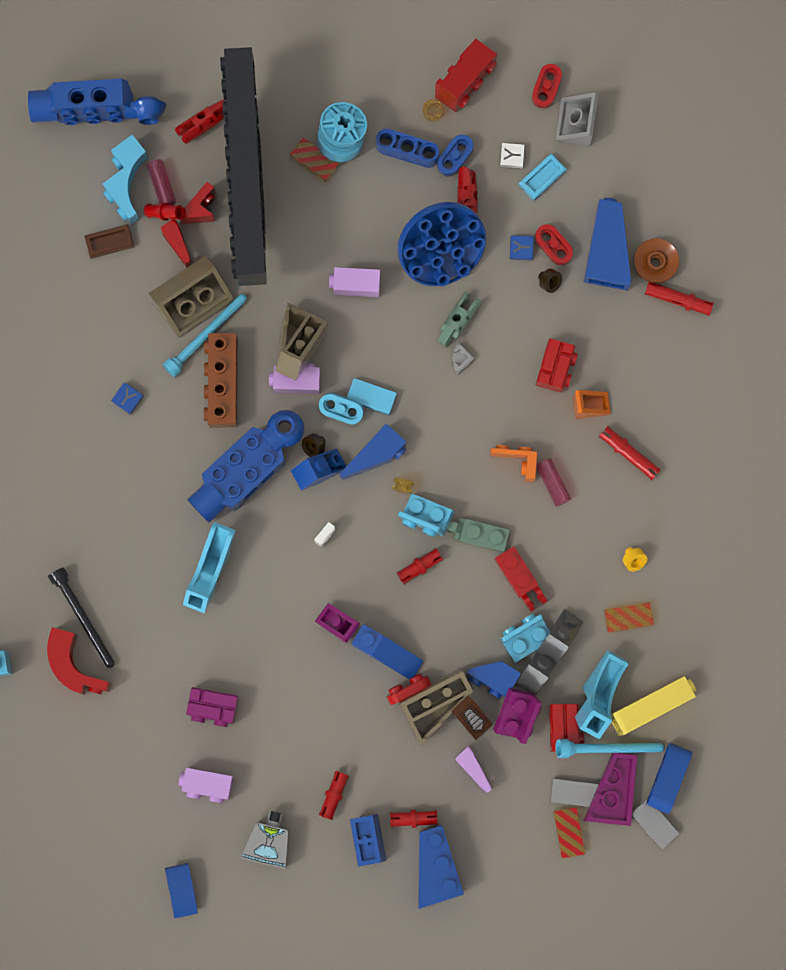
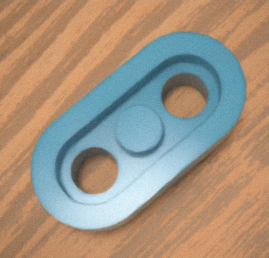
(341, 409)

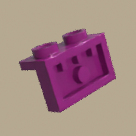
(518, 715)

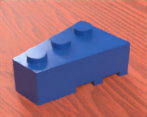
(436, 869)

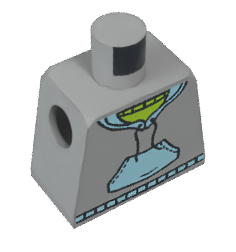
(268, 842)

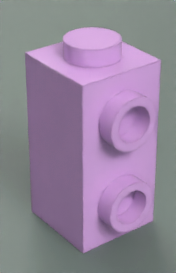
(355, 282)
(307, 382)
(206, 783)

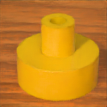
(634, 559)

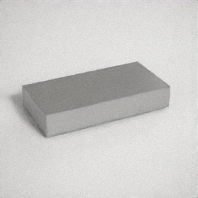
(572, 792)
(655, 824)

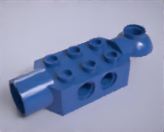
(92, 102)
(246, 466)

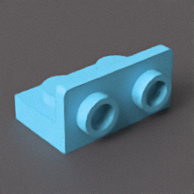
(426, 515)
(526, 638)

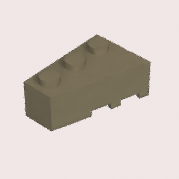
(298, 340)
(434, 704)

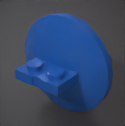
(441, 244)

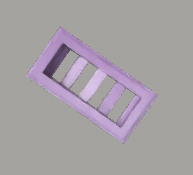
(469, 763)

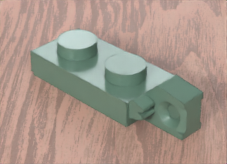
(479, 534)

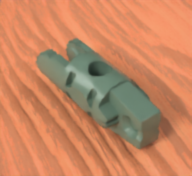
(454, 329)

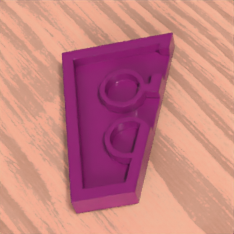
(615, 792)

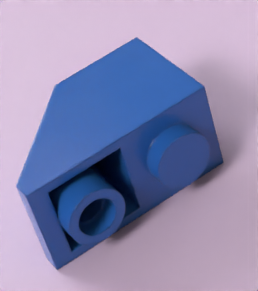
(318, 469)
(495, 676)

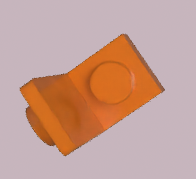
(527, 468)

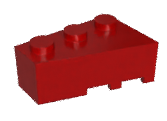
(465, 75)

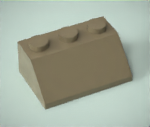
(191, 296)

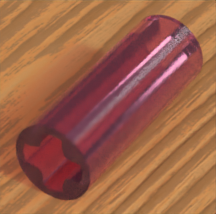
(161, 182)
(553, 482)

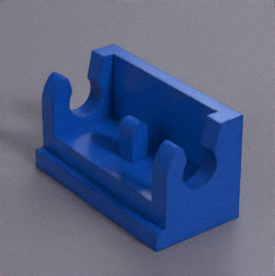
(368, 840)

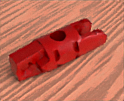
(201, 122)
(467, 188)

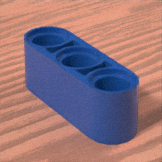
(399, 140)
(669, 778)

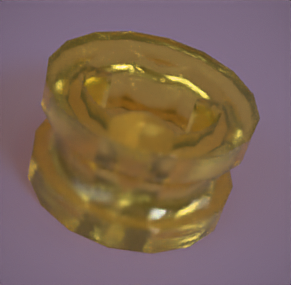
(427, 105)
(402, 485)

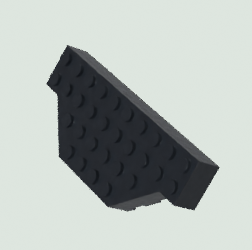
(245, 167)

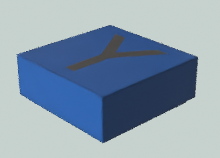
(521, 247)
(127, 398)

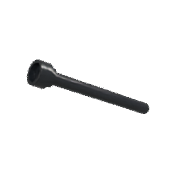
(60, 579)

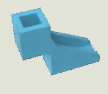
(209, 567)

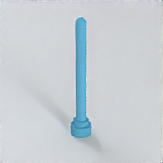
(174, 364)
(566, 748)

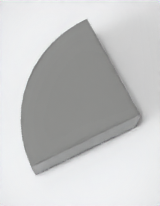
(460, 358)

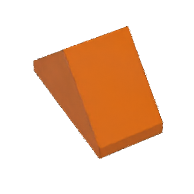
(590, 404)

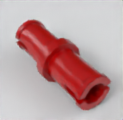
(164, 211)
(419, 566)
(333, 795)
(413, 818)

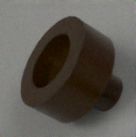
(550, 280)
(313, 444)

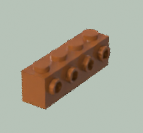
(221, 380)

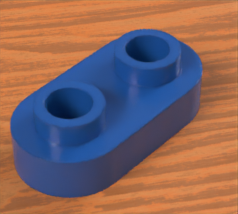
(455, 156)

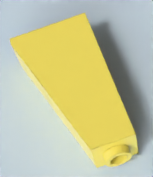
(653, 705)

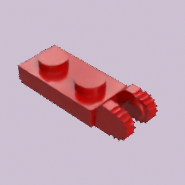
(519, 577)

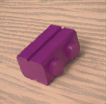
(212, 705)

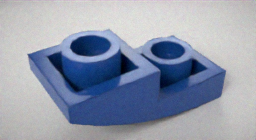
(181, 890)

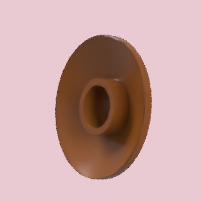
(661, 251)

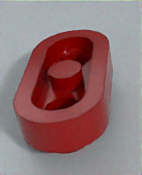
(546, 87)
(554, 245)
(400, 693)

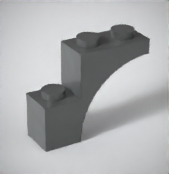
(550, 652)

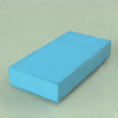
(542, 177)
(372, 396)

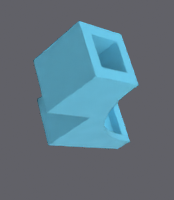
(128, 157)
(600, 688)

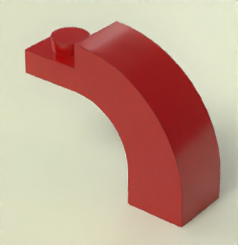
(61, 661)

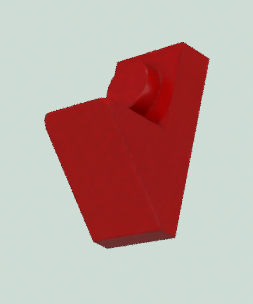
(195, 208)

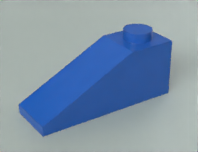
(378, 452)
(386, 652)

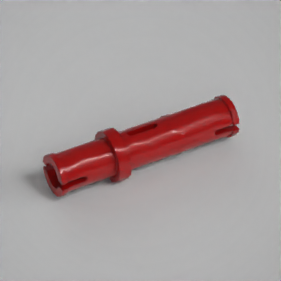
(679, 298)
(630, 453)

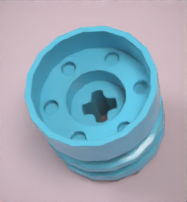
(341, 132)

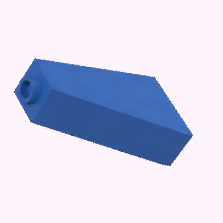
(608, 252)

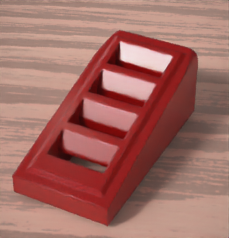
(174, 237)

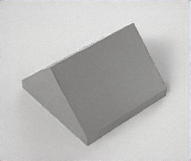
(577, 119)

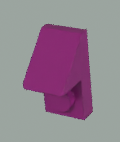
(337, 623)

